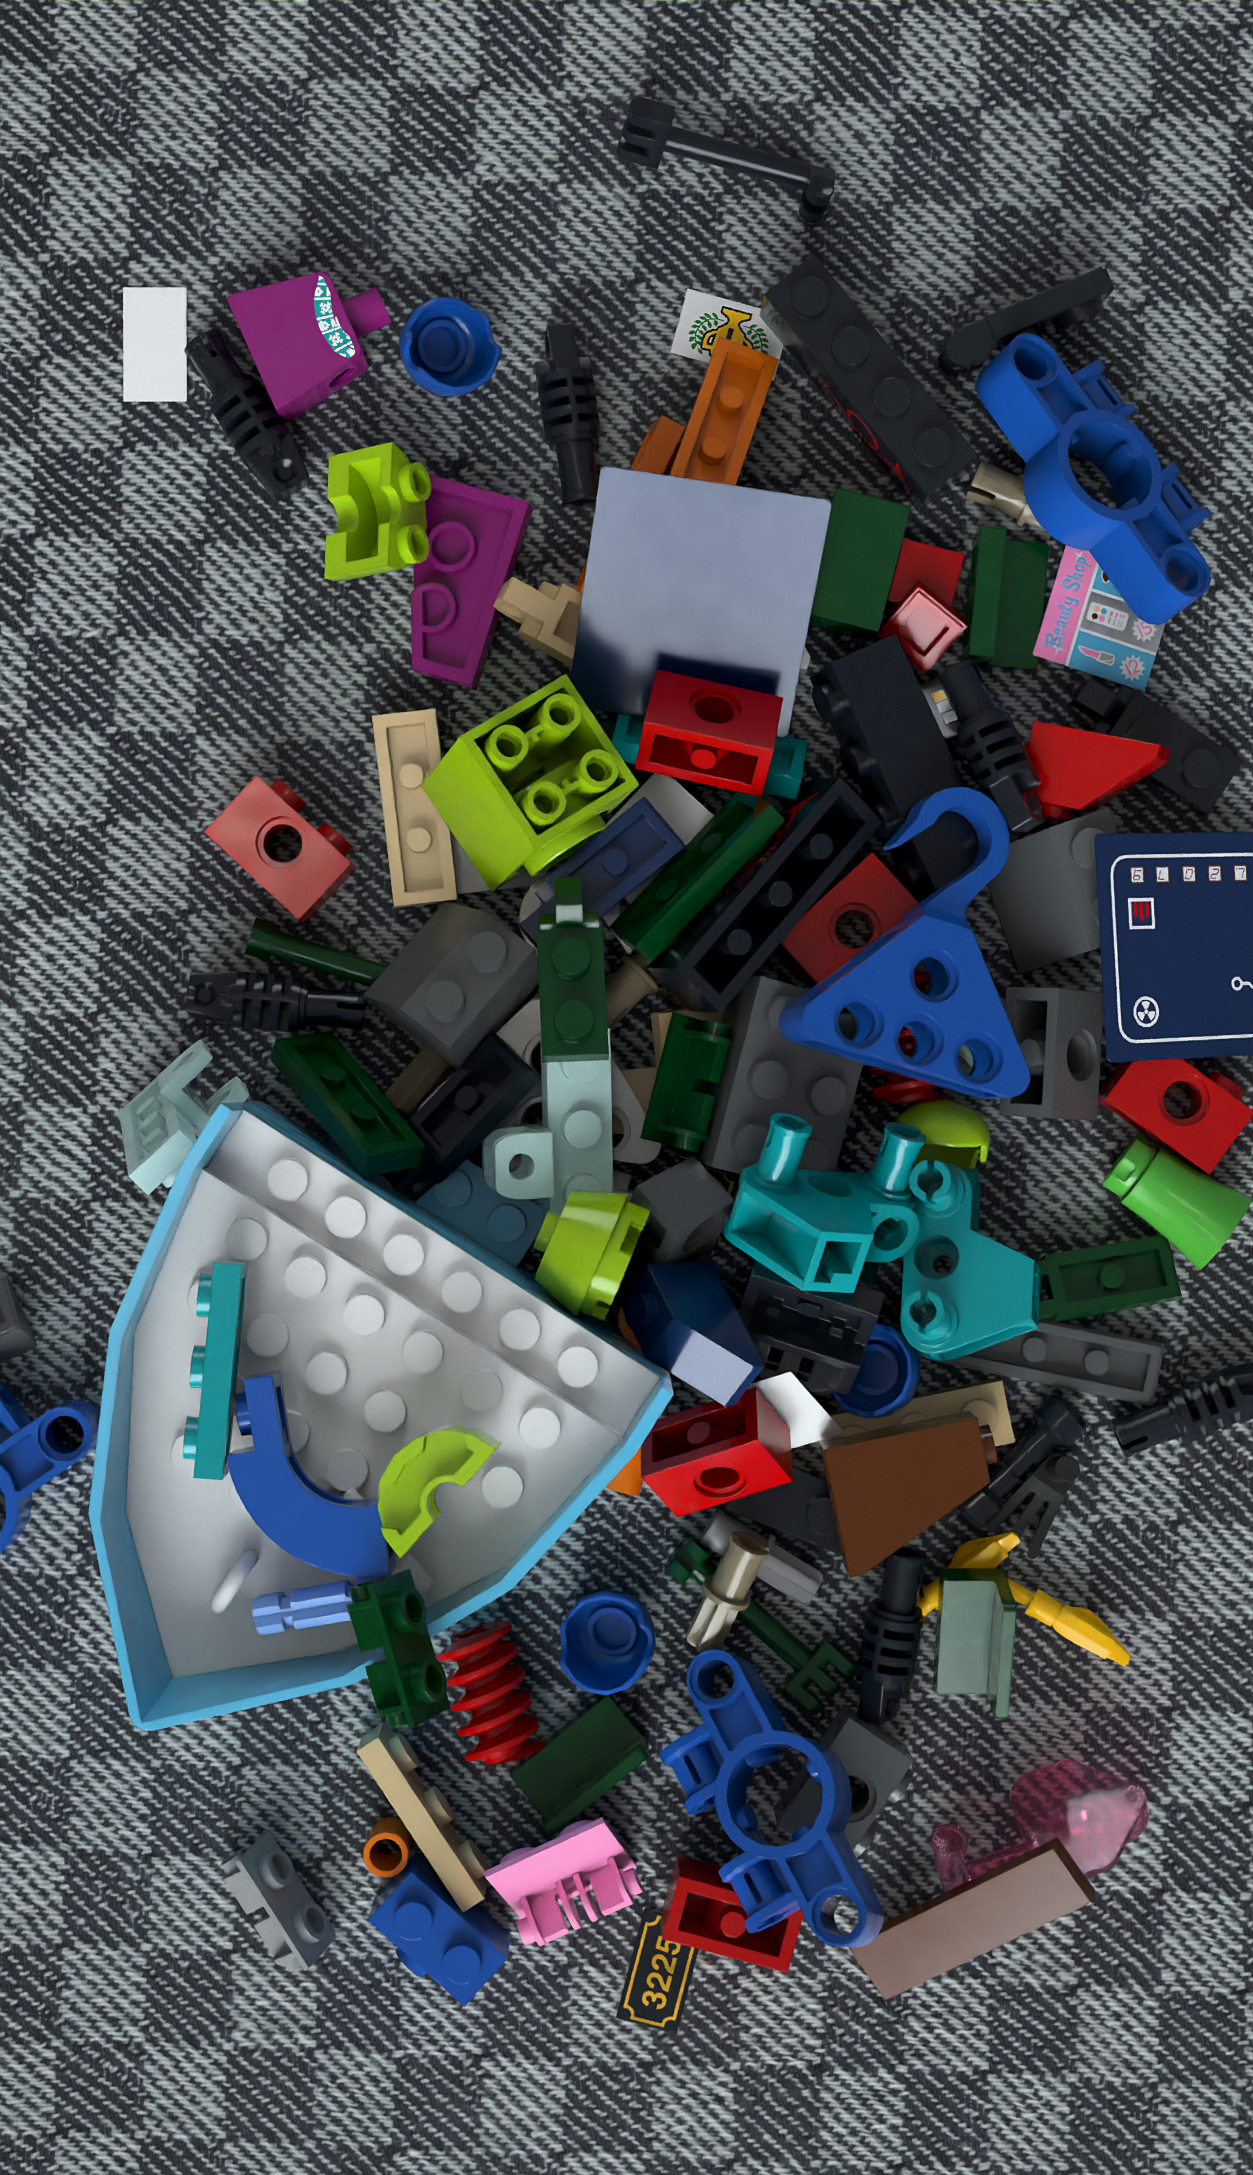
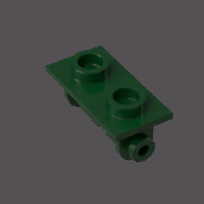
(679, 1098)
(411, 1680)

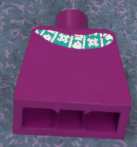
(306, 338)

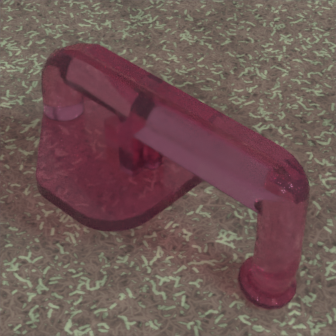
(1065, 1800)

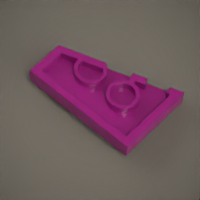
(470, 557)

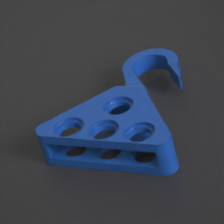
(961, 995)

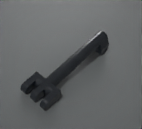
(650, 132)

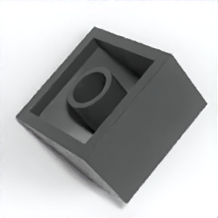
(1050, 892)
(456, 981)

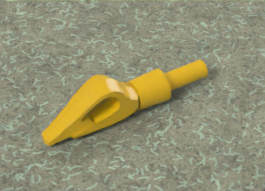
(976, 1553)
(1073, 1623)

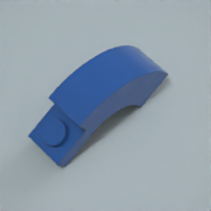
(289, 1506)

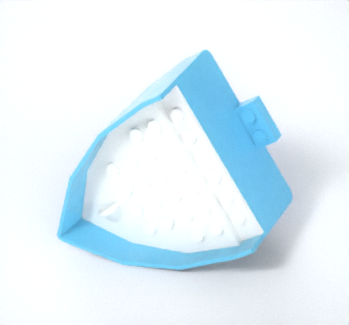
(381, 1332)

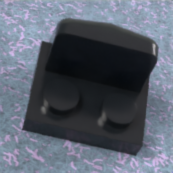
(810, 1331)

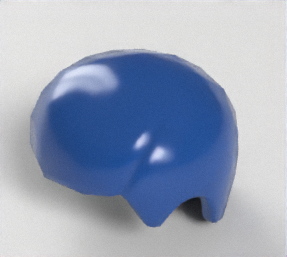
(448, 347)
(885, 1377)
(606, 1642)

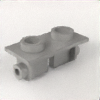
(266, 1878)

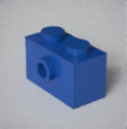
(434, 1933)

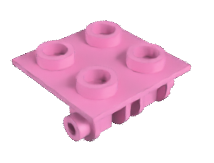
(579, 1860)

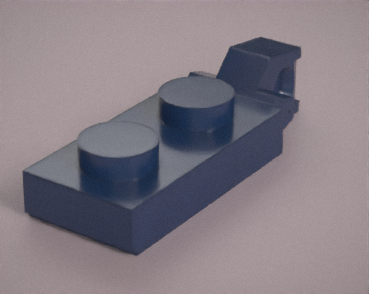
(612, 863)

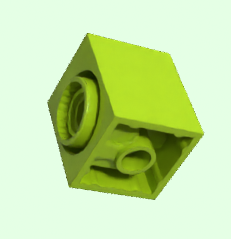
(529, 784)

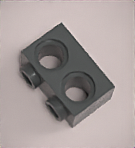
(684, 1217)

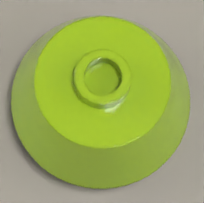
(588, 1249)

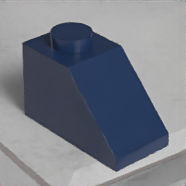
(693, 1328)

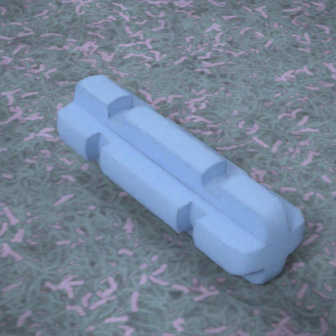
(304, 1607)

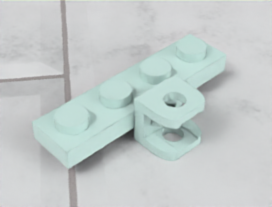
(162, 1116)
(569, 1148)

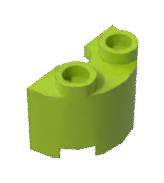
(378, 512)
(414, 1473)

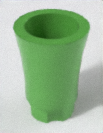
(1176, 1199)

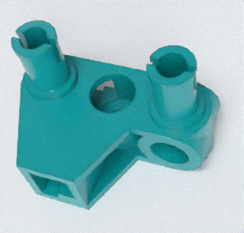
(822, 1223)
(986, 1293)

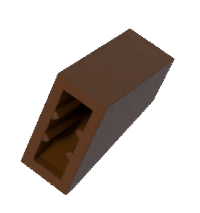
(902, 1481)

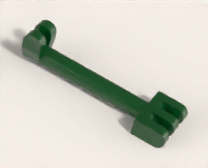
(269, 941)
(692, 1560)

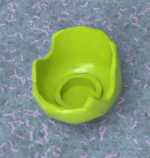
(951, 1132)

